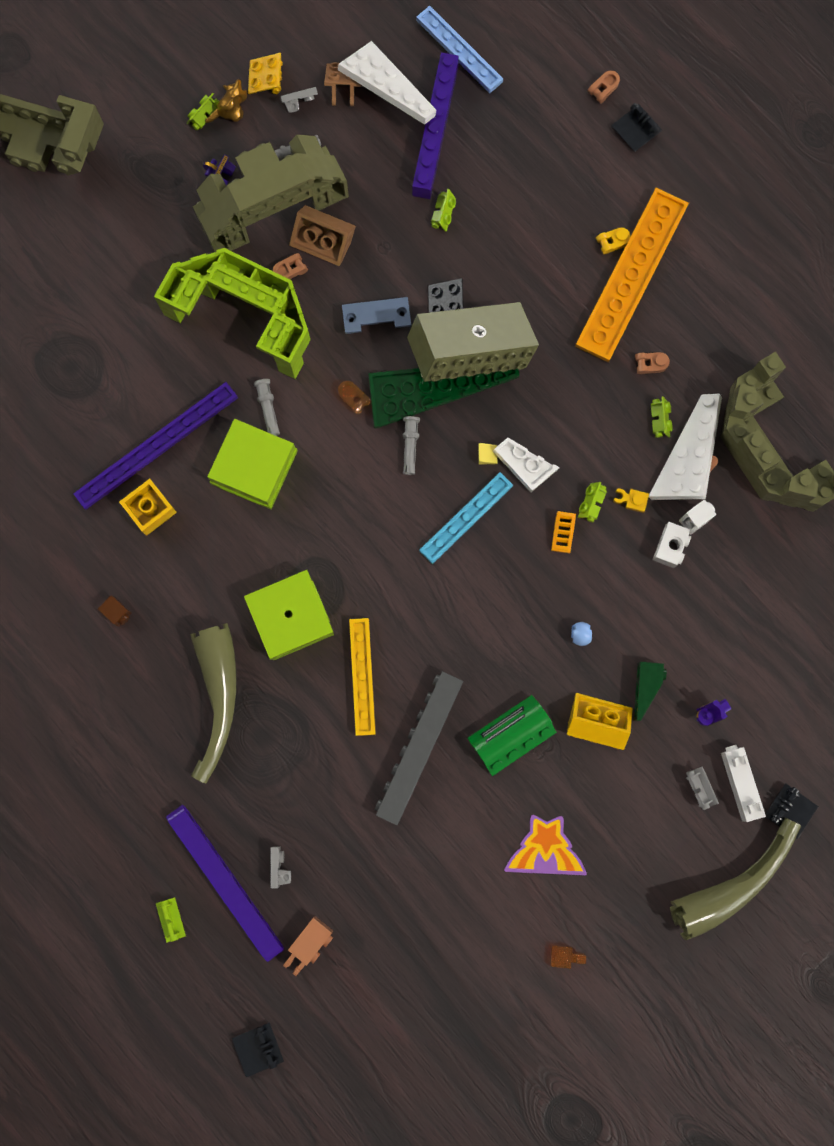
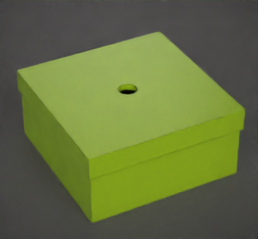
(252, 464)
(289, 615)

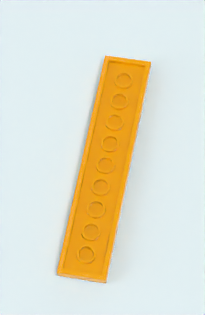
(631, 275)

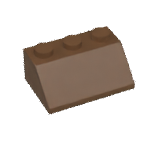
(321, 235)

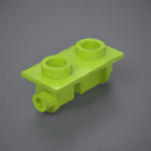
(207, 106)
(446, 203)
(663, 424)
(594, 493)
(170, 920)

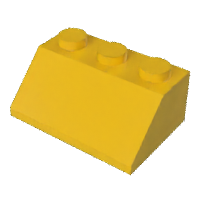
(600, 721)

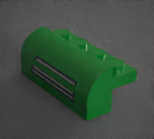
(512, 735)

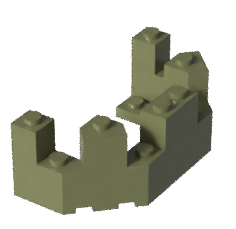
(39, 131)
(267, 189)
(754, 451)

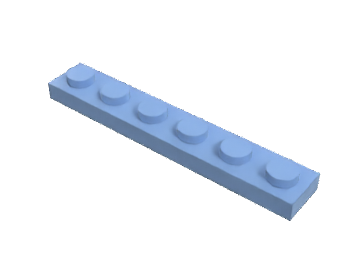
(456, 45)

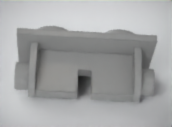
(702, 788)

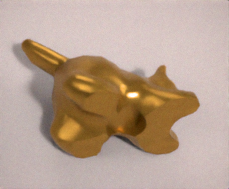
(229, 105)

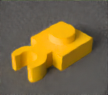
(634, 500)

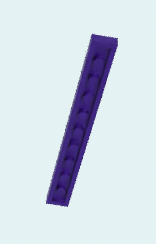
(155, 445)

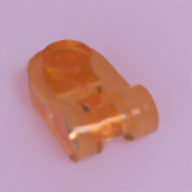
(348, 391)

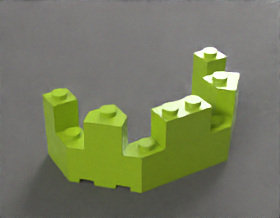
(224, 270)

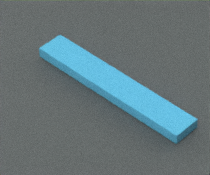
(466, 518)

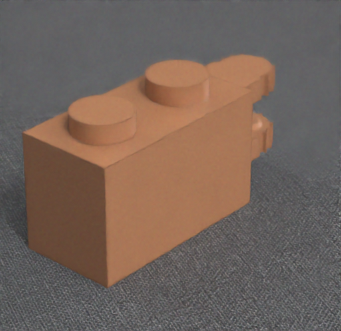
(309, 943)

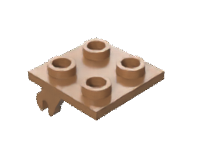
(335, 77)

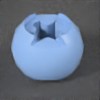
(581, 633)

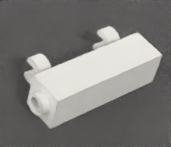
(743, 783)

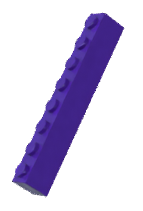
(435, 128)

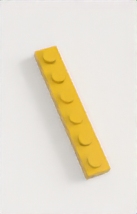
(362, 677)

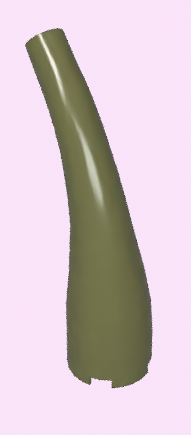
(218, 666)
(716, 904)

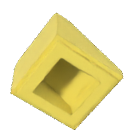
(486, 454)

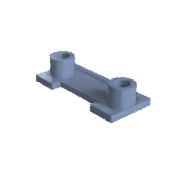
(375, 313)

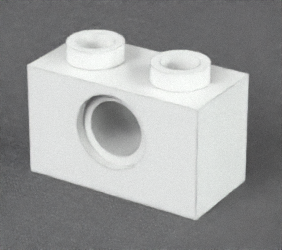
(698, 516)
(664, 553)

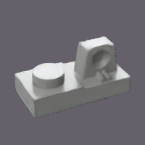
(291, 99)
(278, 876)

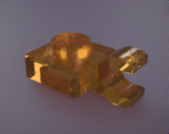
(562, 957)

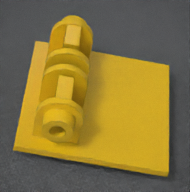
(265, 74)

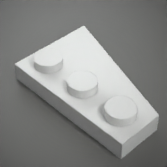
(526, 466)

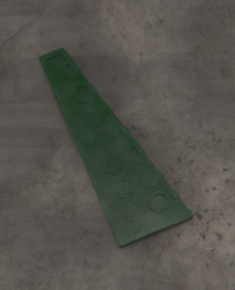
(406, 393)

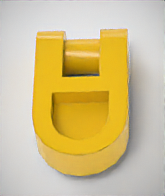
(618, 237)

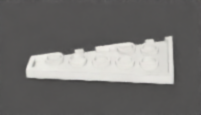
(381, 76)
(691, 458)

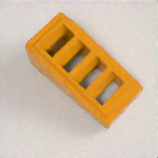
(563, 515)

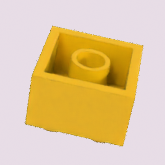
(147, 507)

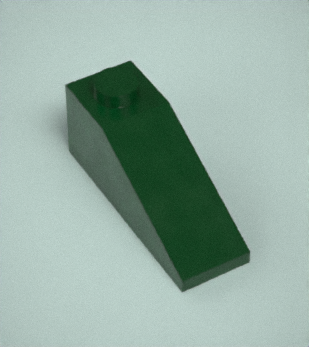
(648, 682)

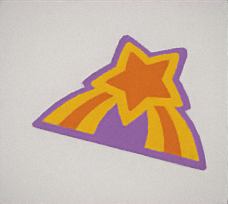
(546, 850)

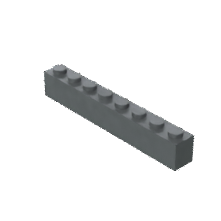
(419, 748)

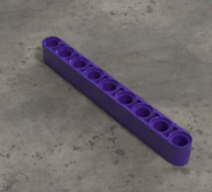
(225, 883)

